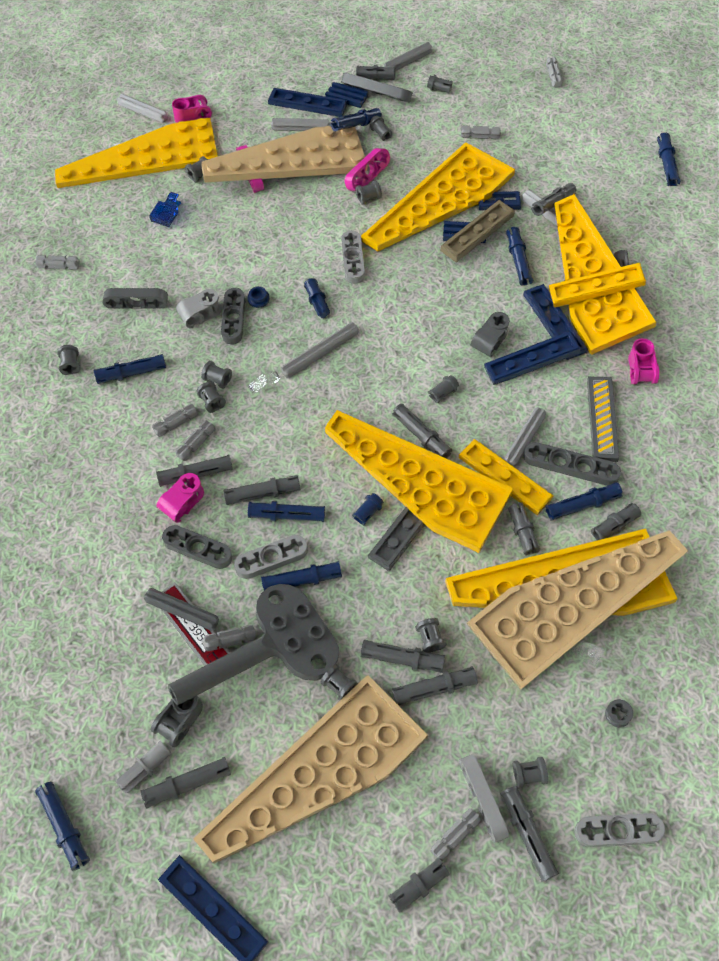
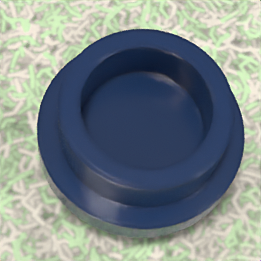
(258, 297)

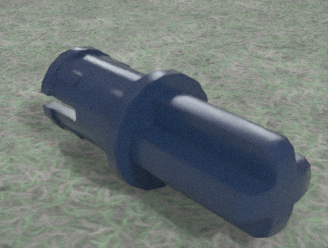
(316, 297)

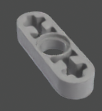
(353, 250)
(250, 556)
(480, 789)
(640, 820)

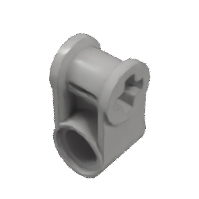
(198, 309)

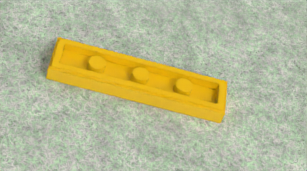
(597, 285)
(494, 467)

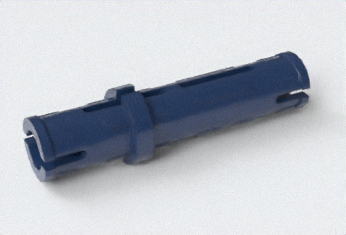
(352, 120)
(666, 153)
(517, 250)
(124, 370)
(577, 503)
(255, 510)
(313, 574)
(66, 834)

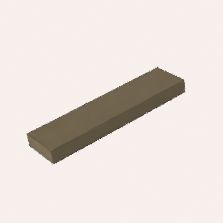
(477, 231)

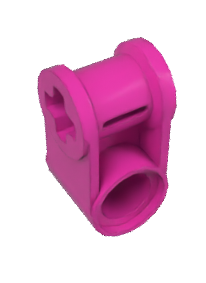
(190, 109)
(643, 362)
(181, 498)

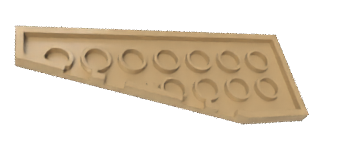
(296, 155)
(549, 615)
(336, 758)

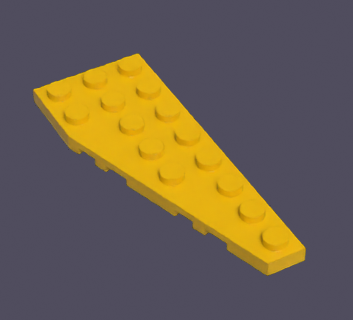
(153, 152)
(450, 189)
(606, 318)
(434, 489)
(487, 584)

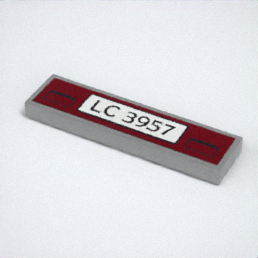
(191, 632)

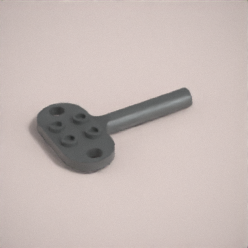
(290, 633)

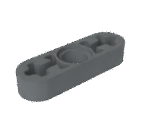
(121, 298)
(229, 308)
(177, 546)

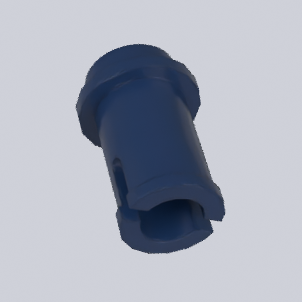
(368, 508)

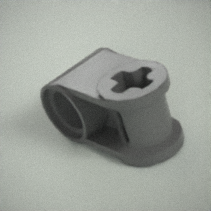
(491, 333)
(177, 719)

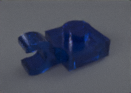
(166, 212)

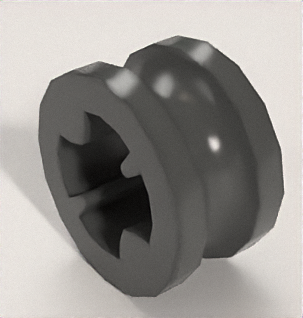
(625, 707)

